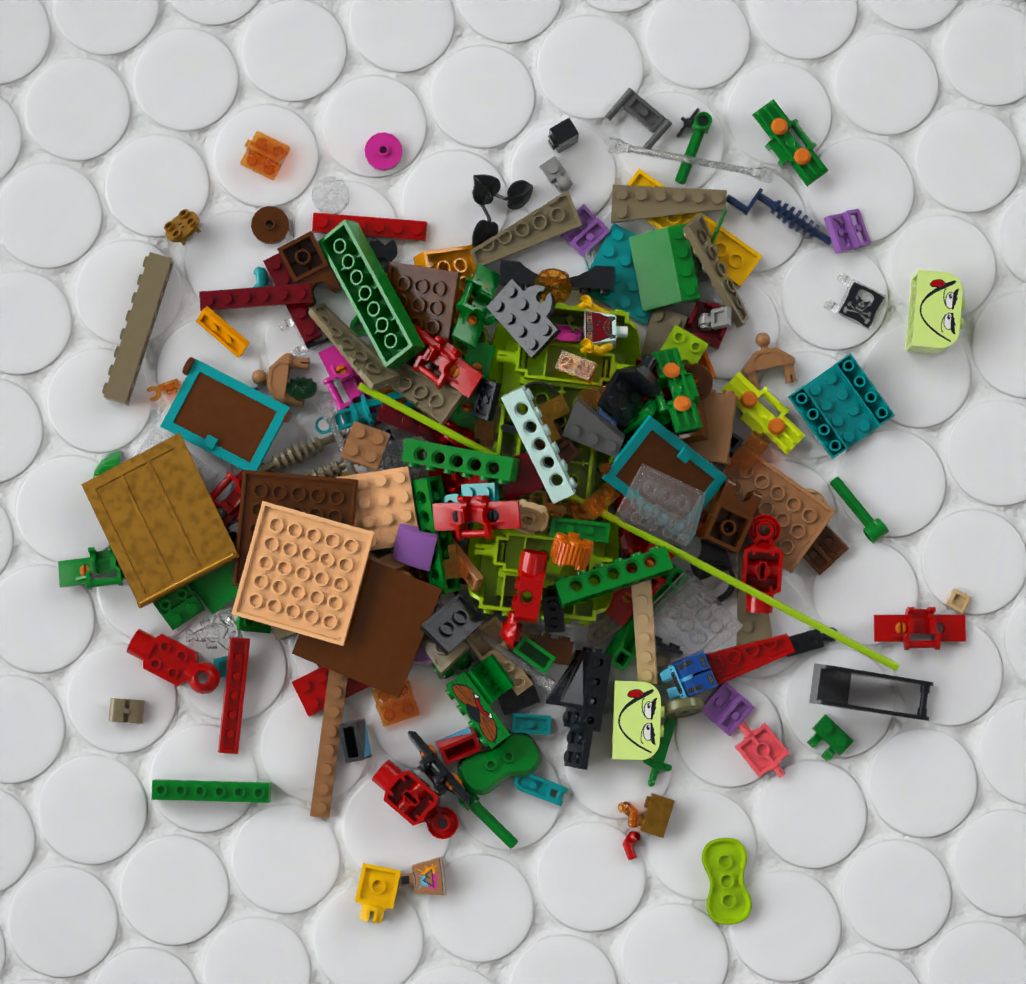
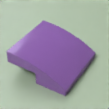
(847, 231)
(587, 235)
(414, 547)
(727, 708)

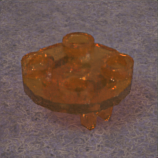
(555, 277)

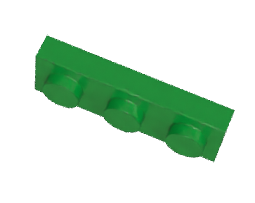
(588, 530)

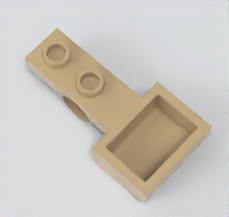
(483, 650)

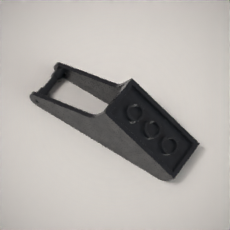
(832, 687)

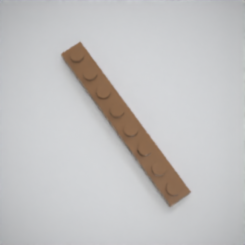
(328, 745)

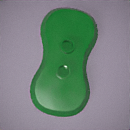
(487, 769)

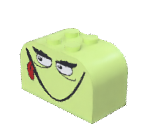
(934, 312)
(635, 720)

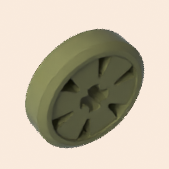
(683, 707)

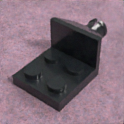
(627, 390)

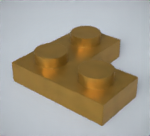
(550, 411)

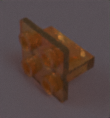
(264, 155)
(396, 709)

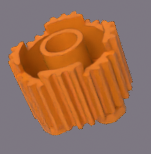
(571, 550)

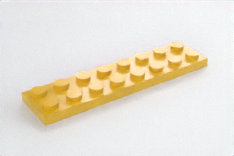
(736, 255)

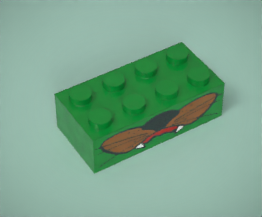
(477, 709)

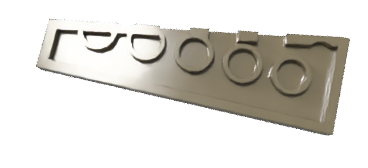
(541, 225)

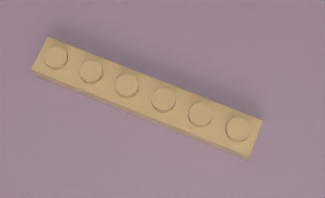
(644, 632)

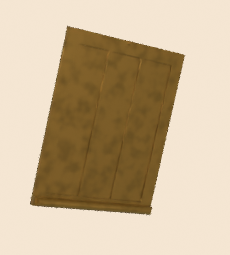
(160, 520)

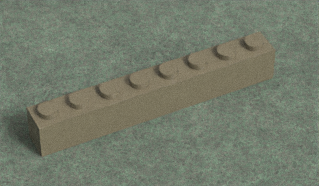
(138, 328)

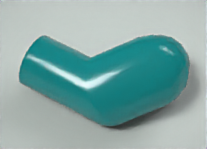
(261, 277)

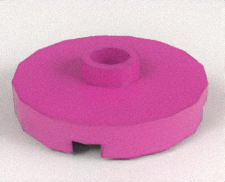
(387, 160)
(567, 334)

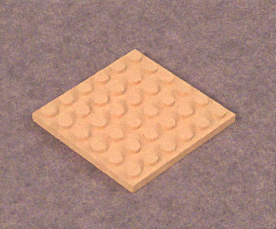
(303, 573)

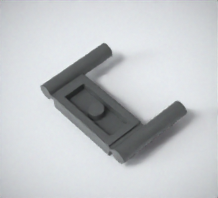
(643, 113)

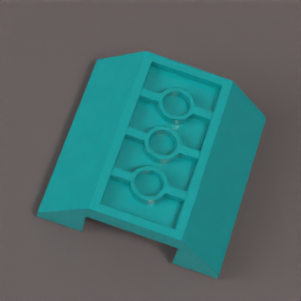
(841, 406)

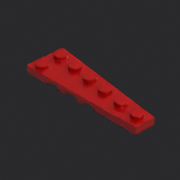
(746, 657)

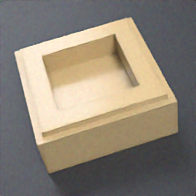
(958, 601)

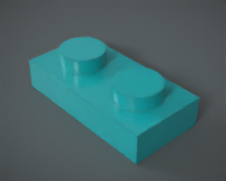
(531, 723)

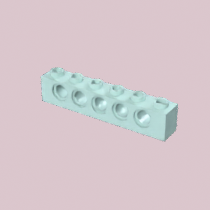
(555, 490)

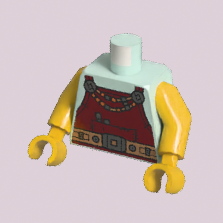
(599, 329)

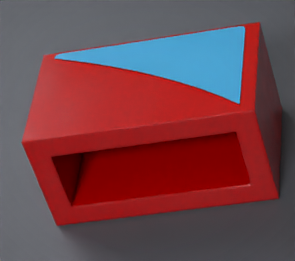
(458, 745)

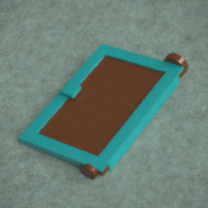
(225, 416)
(666, 453)

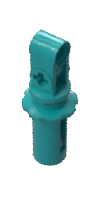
(360, 413)

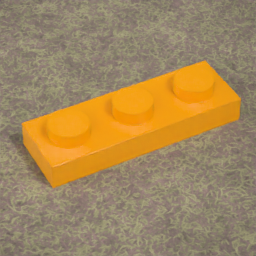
(222, 332)

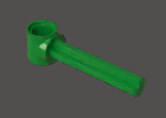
(693, 146)
(873, 528)
(490, 821)

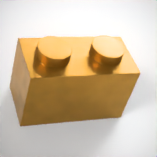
(656, 815)

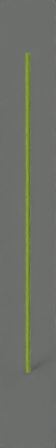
(650, 538)

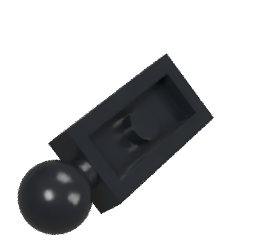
(809, 641)

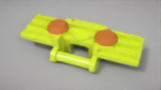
(758, 418)

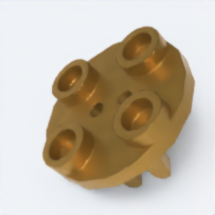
(182, 226)

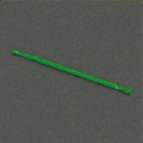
(713, 239)

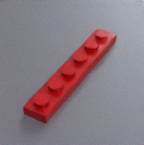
(374, 226)
(233, 695)

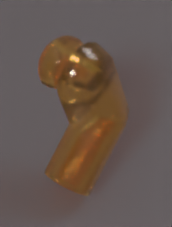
(577, 512)
(631, 812)

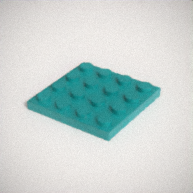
(617, 253)

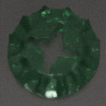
(301, 393)

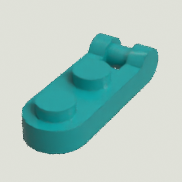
(540, 788)

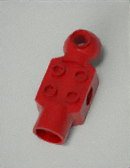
(762, 563)
(532, 571)
(173, 661)
(414, 799)

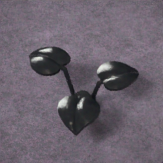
(483, 193)

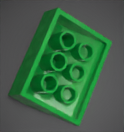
(664, 268)
(216, 587)

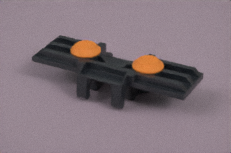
(444, 780)

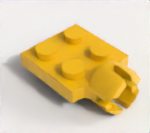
(376, 891)

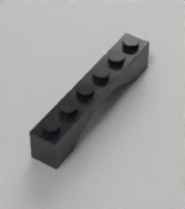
(597, 279)

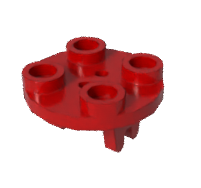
(465, 432)

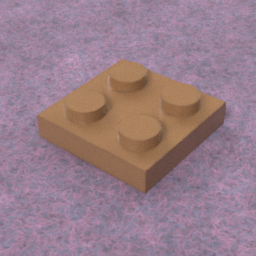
(365, 446)

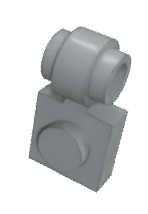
(553, 171)
(718, 319)

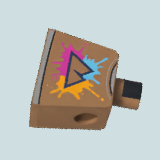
(427, 877)

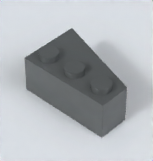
(593, 430)

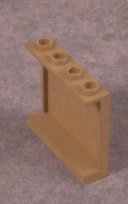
(719, 419)

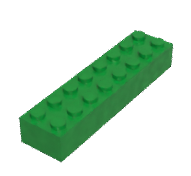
(371, 294)

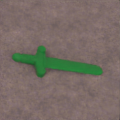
(657, 762)

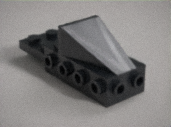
(575, 693)

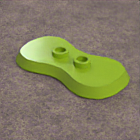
(725, 866)

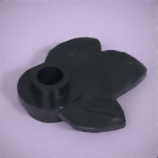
(384, 252)

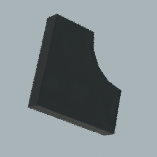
(711, 552)

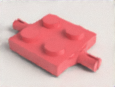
(762, 749)

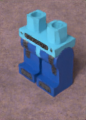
(684, 676)

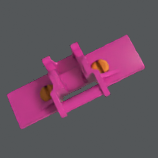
(341, 370)

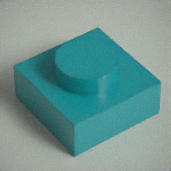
(221, 665)

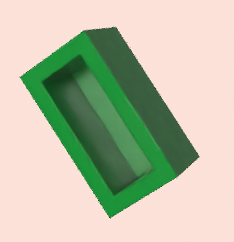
(534, 654)

